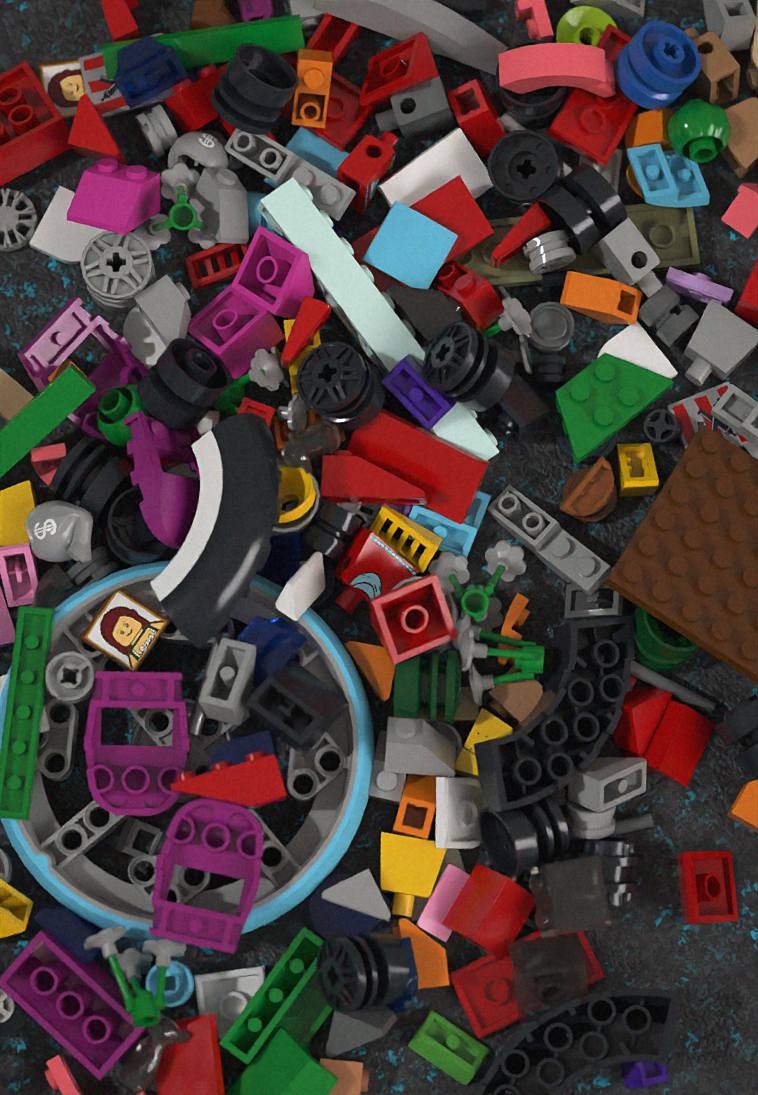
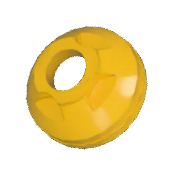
(295, 486)

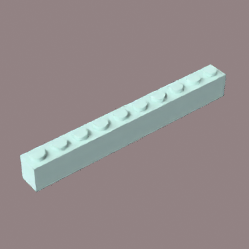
(360, 304)

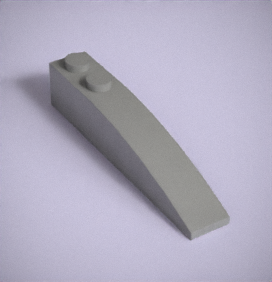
(401, 19)

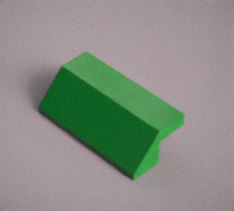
(285, 999)
(284, 1069)

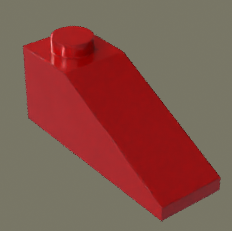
(360, 482)

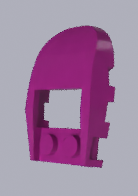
(61, 338)
(168, 498)
(135, 776)
(215, 840)

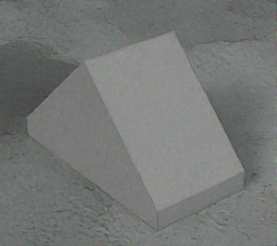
(360, 895)

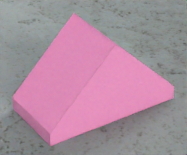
(19, 573)

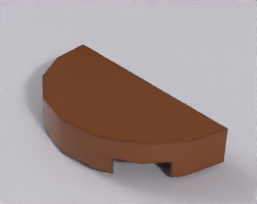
(592, 491)

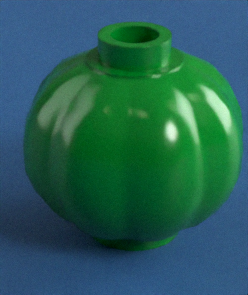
(699, 130)
(116, 406)

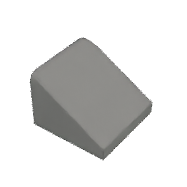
(129, 834)

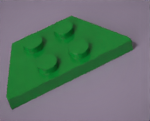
(605, 400)

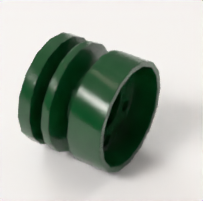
(658, 644)
(427, 687)

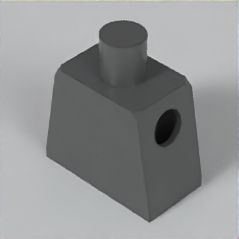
(418, 110)

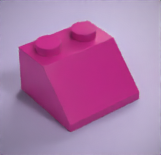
(115, 196)
(275, 274)
(234, 330)

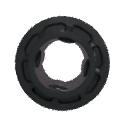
(616, 858)

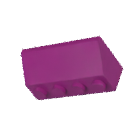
(72, 1003)

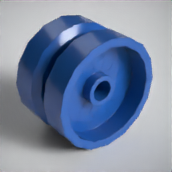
(657, 65)

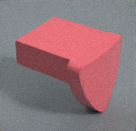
(743, 211)
(47, 459)

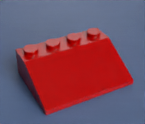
(29, 124)

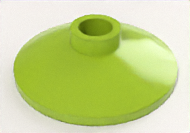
(584, 23)

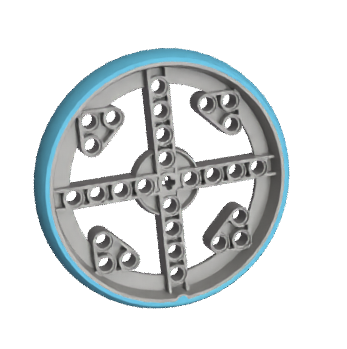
(304, 861)

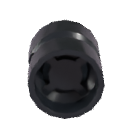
(331, 530)

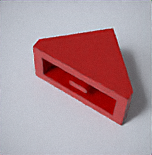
(640, 718)

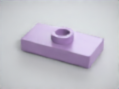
(697, 287)

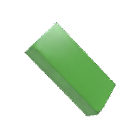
(448, 1048)

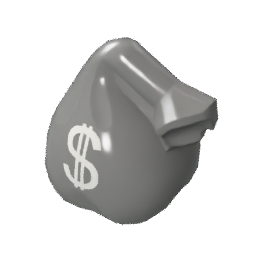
(202, 151)
(60, 532)

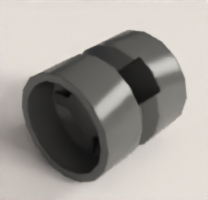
(668, 316)

